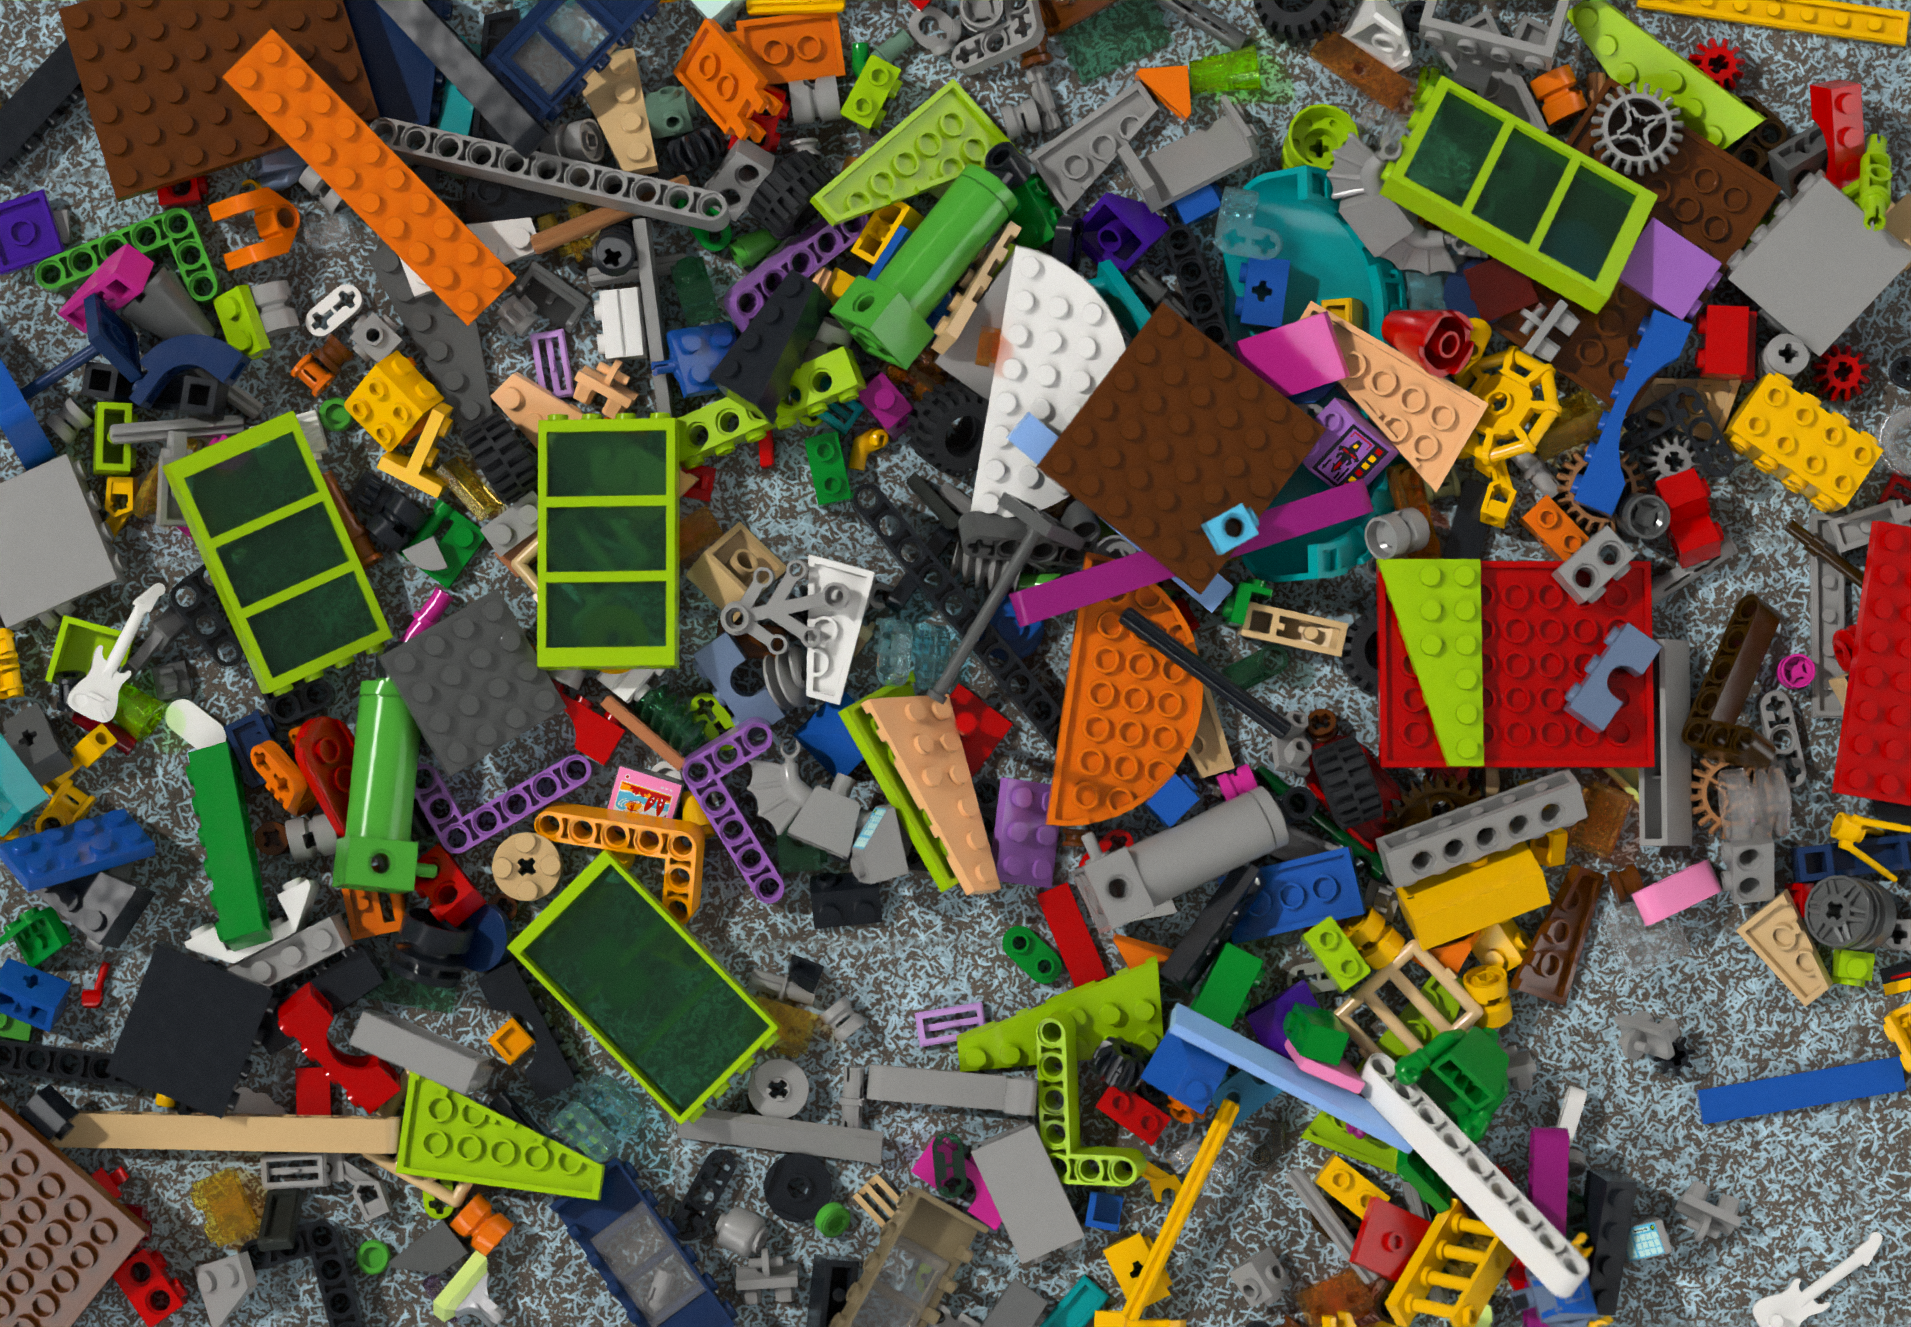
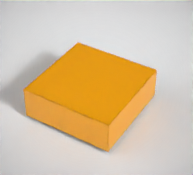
(511, 1041)

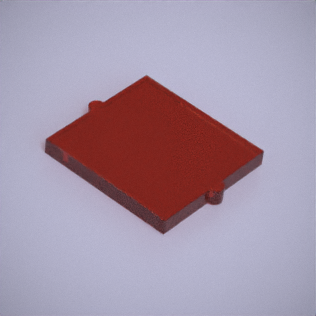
(1499, 289)

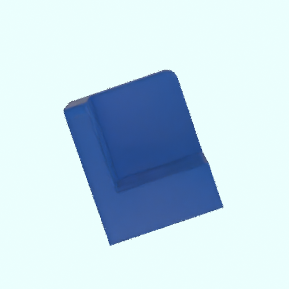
(1103, 1210)

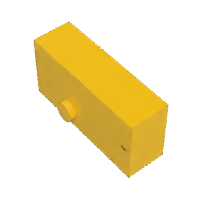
(1473, 896)

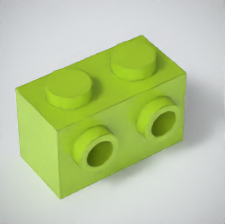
(108, 457)

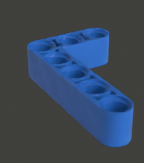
(21, 425)

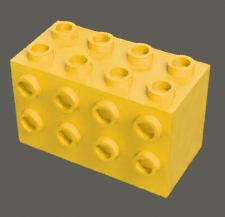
(1801, 443)

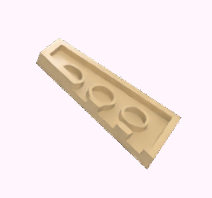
(621, 113)

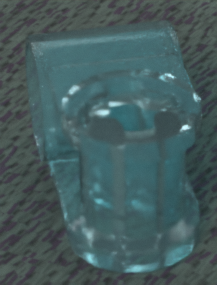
(1423, 290)

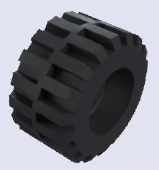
(1300, 25)
(785, 194)
(933, 419)
(501, 458)
(1354, 657)
(1347, 783)

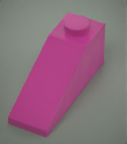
(115, 282)

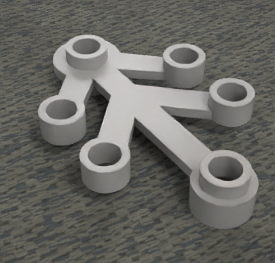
(779, 608)

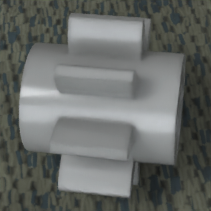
(517, 315)

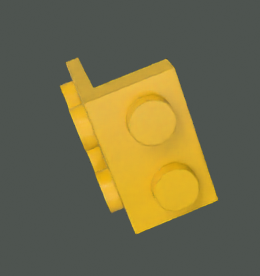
(392, 400)

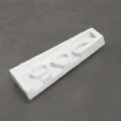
(505, 238)
(831, 660)

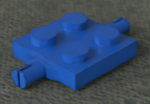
(695, 356)

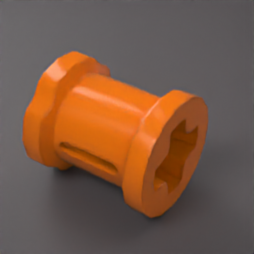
(312, 375)

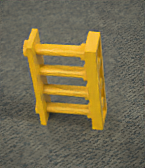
(1429, 1260)

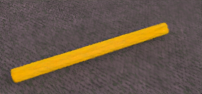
(1180, 1210)

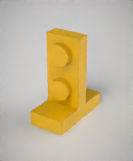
(416, 469)

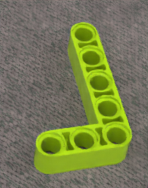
(1068, 1116)

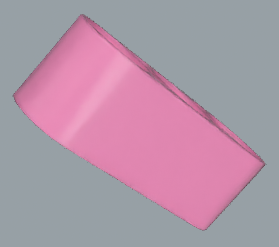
(1676, 892)

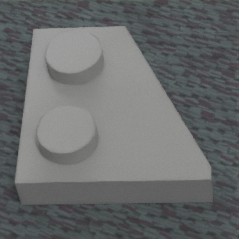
(225, 1286)

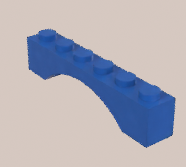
(1659, 347)

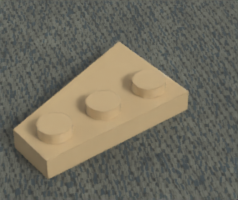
(1787, 947)

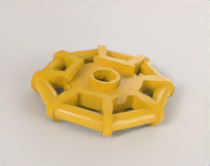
(1520, 404)

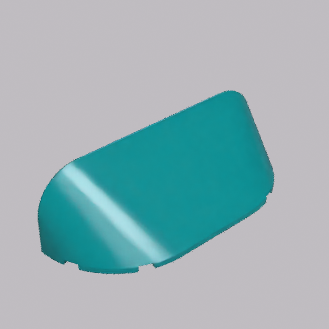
(1324, 265)

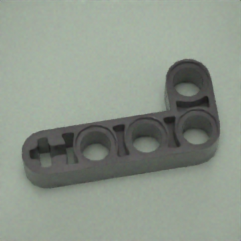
(999, 537)

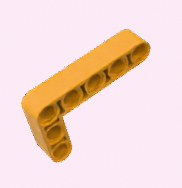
(636, 842)

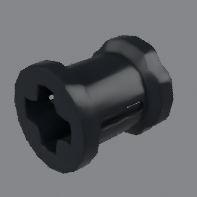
(67, 681)

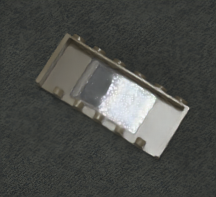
(911, 1264)

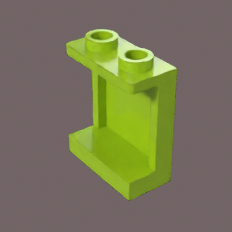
(1335, 954)

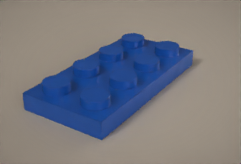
(76, 850)
(1303, 895)

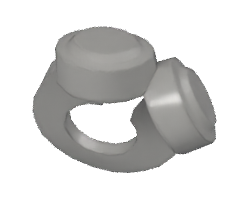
(950, 26)

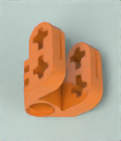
(275, 221)
(283, 775)

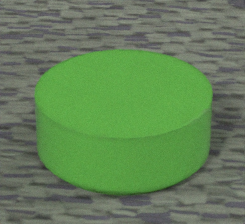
(334, 415)
(832, 1219)
(373, 1256)

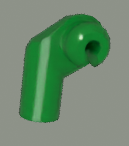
(860, 56)

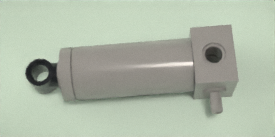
(1186, 854)

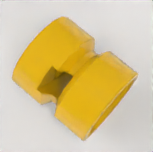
(1376, 941)
(1490, 989)

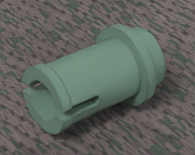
(893, 46)

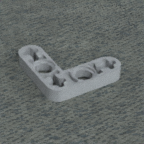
(1011, 31)

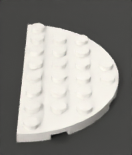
(1049, 361)

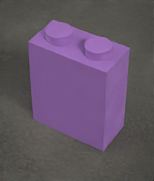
(1670, 271)

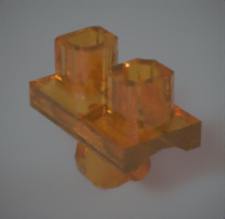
(920, 371)
(697, 532)

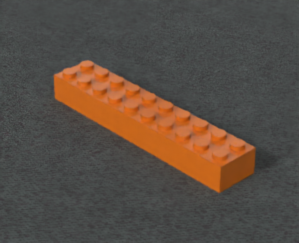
(369, 177)

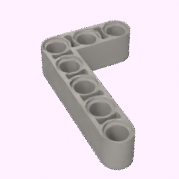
(953, 1088)

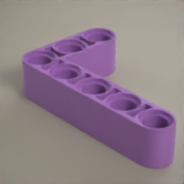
(781, 263)
(498, 806)
(730, 809)

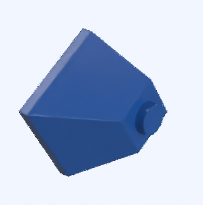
(829, 739)
(1185, 1072)

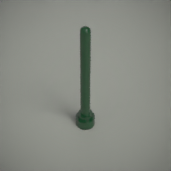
(1371, 860)

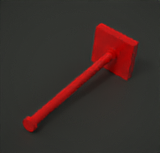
(978, 727)

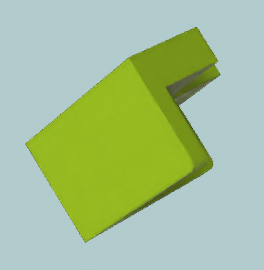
(77, 644)

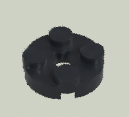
(790, 1169)

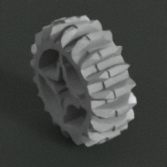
(1652, 122)

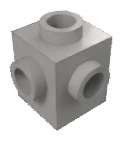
(366, 328)
(1261, 1278)

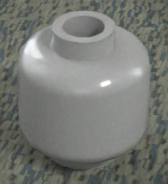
(742, 1232)

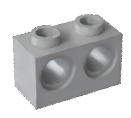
(733, 176)
(1589, 560)
(1754, 864)

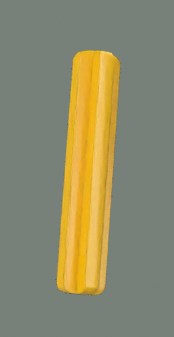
(782, 7)

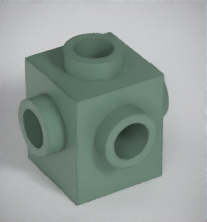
(670, 112)

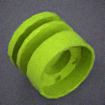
(1314, 131)

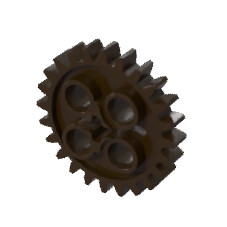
(1419, 802)

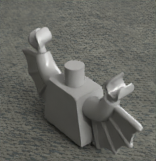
(1379, 222)
(825, 816)

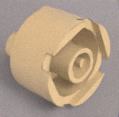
(508, 866)

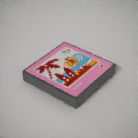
(644, 793)

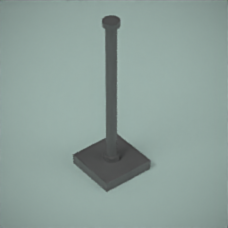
(1039, 526)

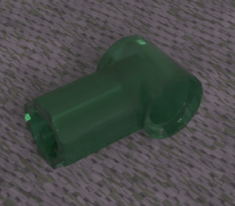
(1251, 669)

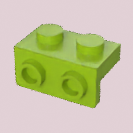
(870, 94)
(242, 321)

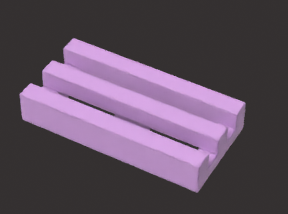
(548, 335)
(919, 1016)

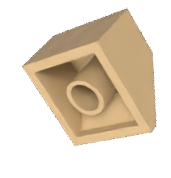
(729, 566)

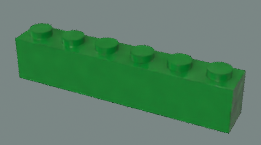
(229, 847)

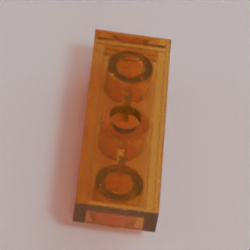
(1377, 83)
(1409, 492)

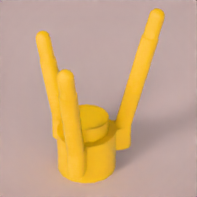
(1853, 828)

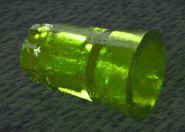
(1226, 72)
(138, 711)

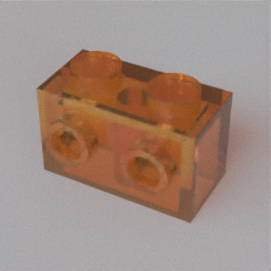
(1335, 1293)

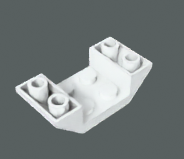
(297, 903)

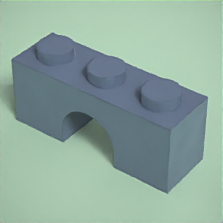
(717, 663)
(1592, 700)

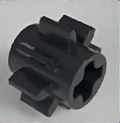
(1680, 1061)

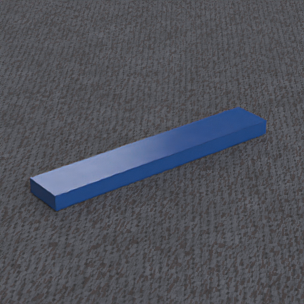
(1801, 1090)

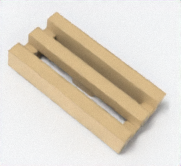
(867, 1188)

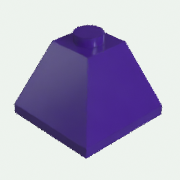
(1120, 231)

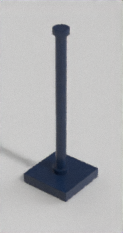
(107, 336)

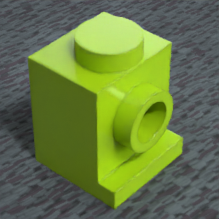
(1852, 967)

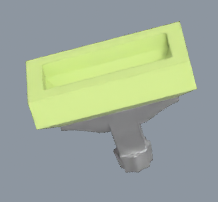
(469, 1294)

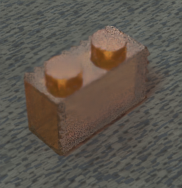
(1606, 815)

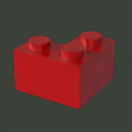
(1690, 526)

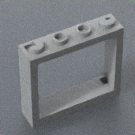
(1497, 46)
(422, 1051)

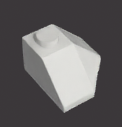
(1380, 32)

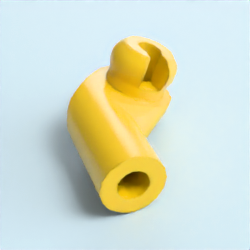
(865, 444)

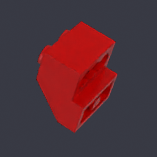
(1726, 343)

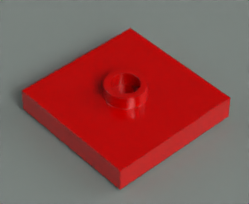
(1387, 1239)

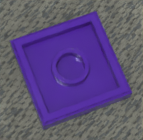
(27, 232)
(1269, 1016)

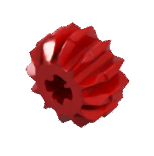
(1712, 52)
(1850, 383)

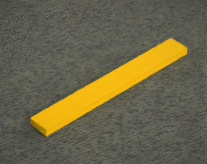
(1803, 16)

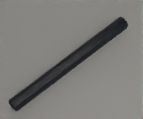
(1204, 672)

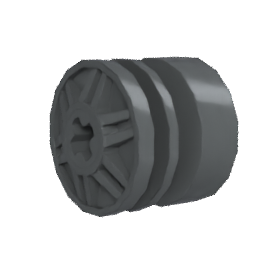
(1850, 913)

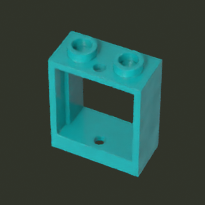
(19, 791)

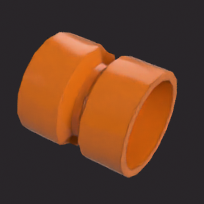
(1559, 95)
(481, 1224)

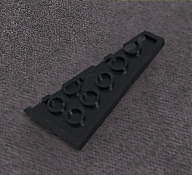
(491, 200)

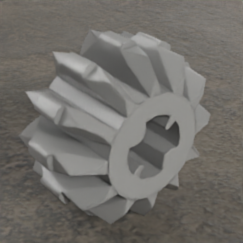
(1664, 452)

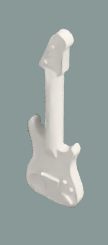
(98, 692)
(1794, 1306)

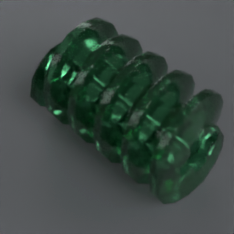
(671, 720)

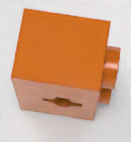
(1553, 529)

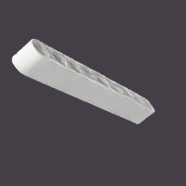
(1474, 1178)

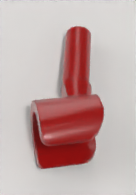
(94, 997)

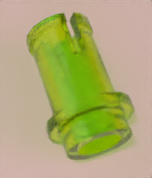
(1422, 84)

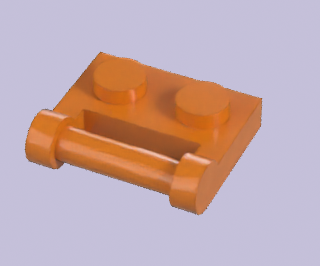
(366, 912)

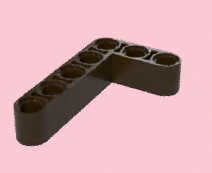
(1713, 717)

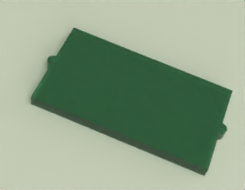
(1114, 39)

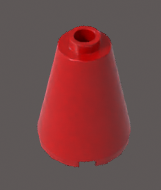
(1431, 338)

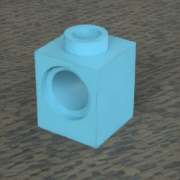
(1220, 539)

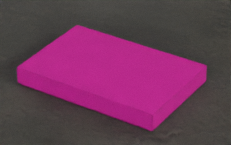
(1295, 355)

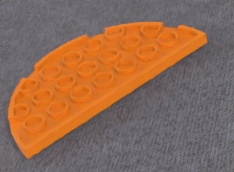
(1123, 709)

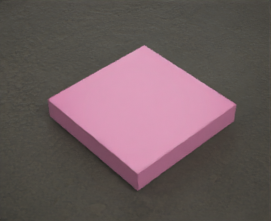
(1342, 1075)

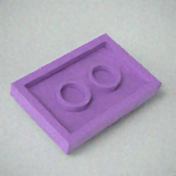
(1021, 841)

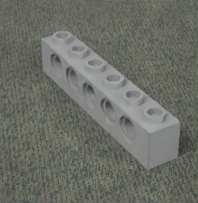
(1465, 823)

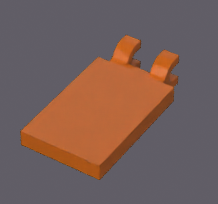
(792, 46)
(725, 82)

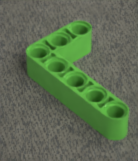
(165, 240)

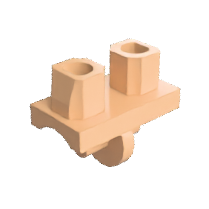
(607, 384)

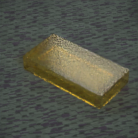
(469, 488)

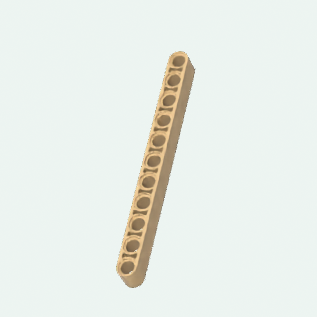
(234, 1132)

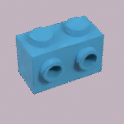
(1246, 1091)

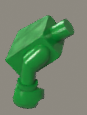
(1470, 1066)

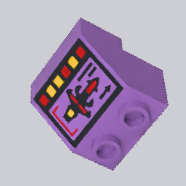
(1348, 447)

